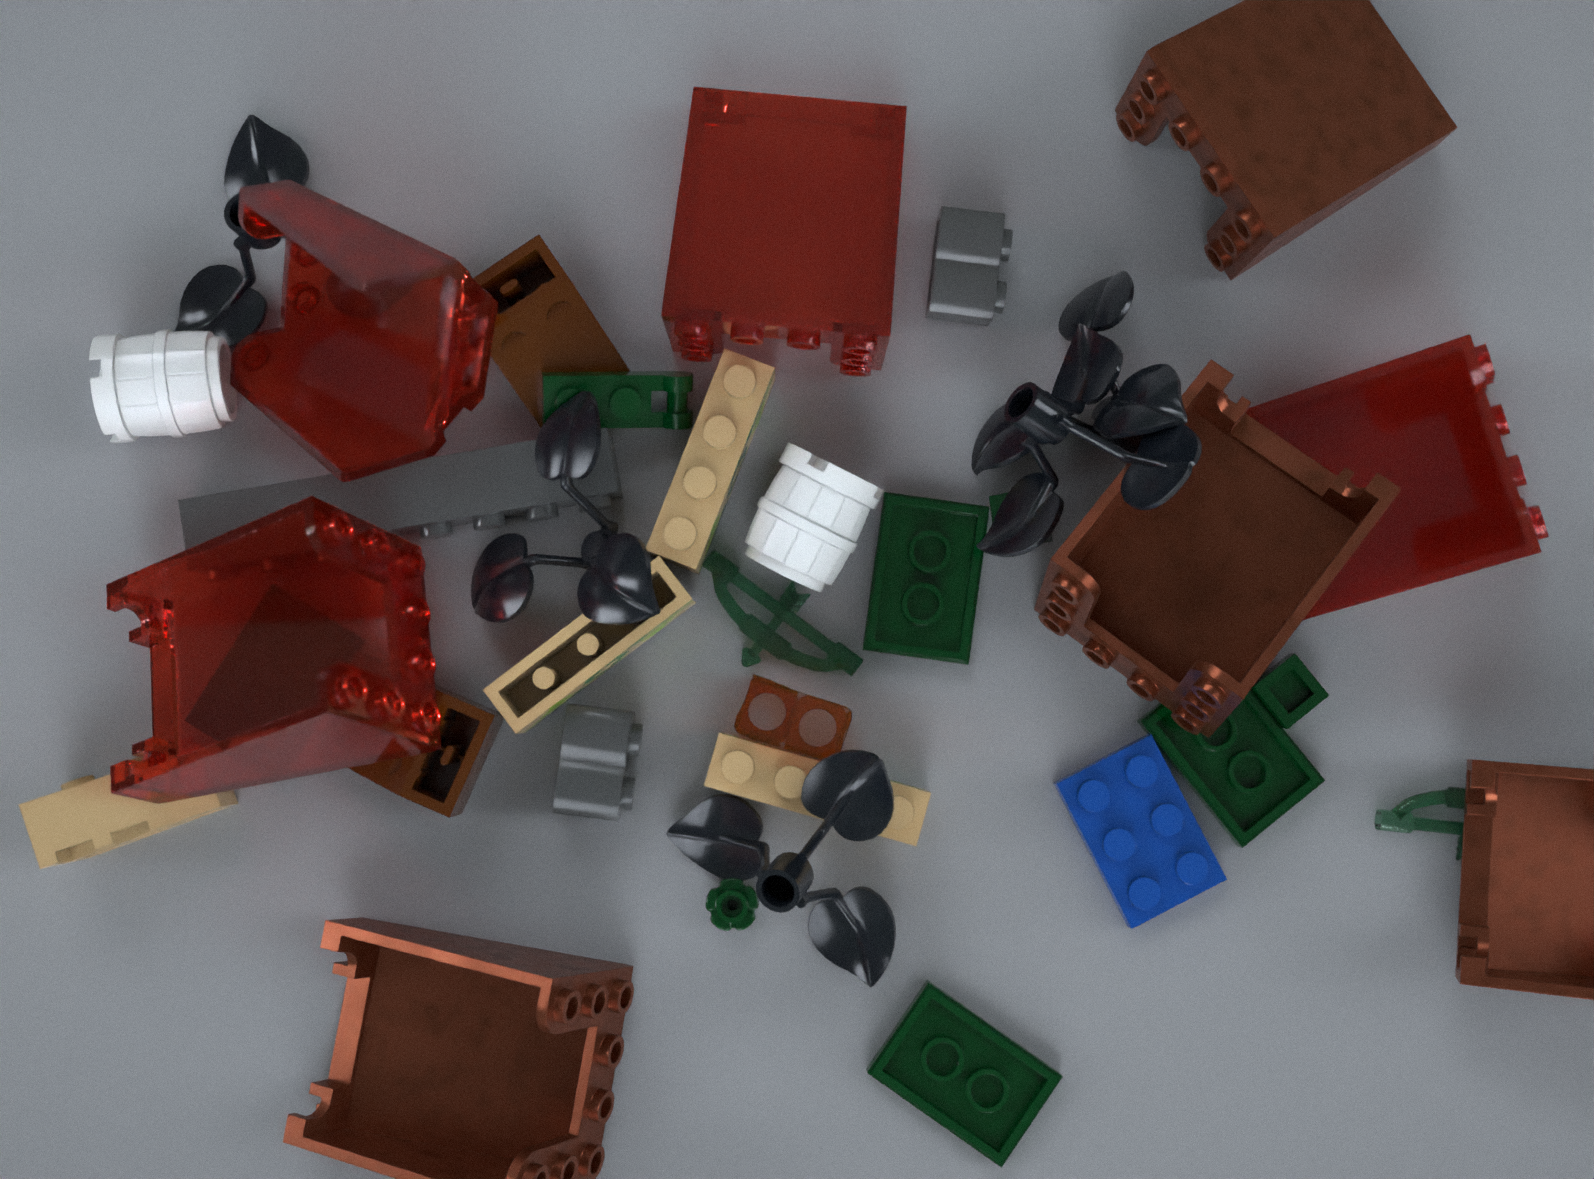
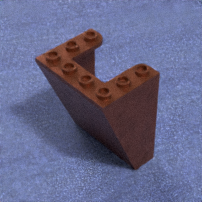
(1284, 115)
(1219, 574)
(1527, 879)
(466, 1057)

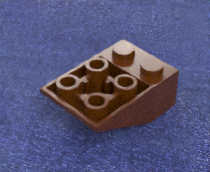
(542, 323)
(448, 775)

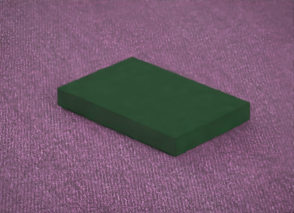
(925, 578)
(1243, 771)
(964, 1073)

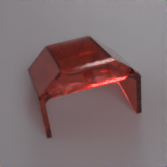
(371, 339)

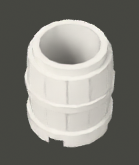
(162, 384)
(810, 519)

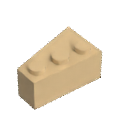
(91, 820)

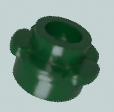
(734, 890)

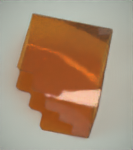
(790, 726)

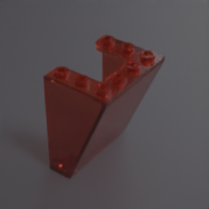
(786, 226)
(1438, 440)
(280, 655)

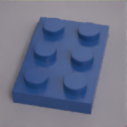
(1140, 831)

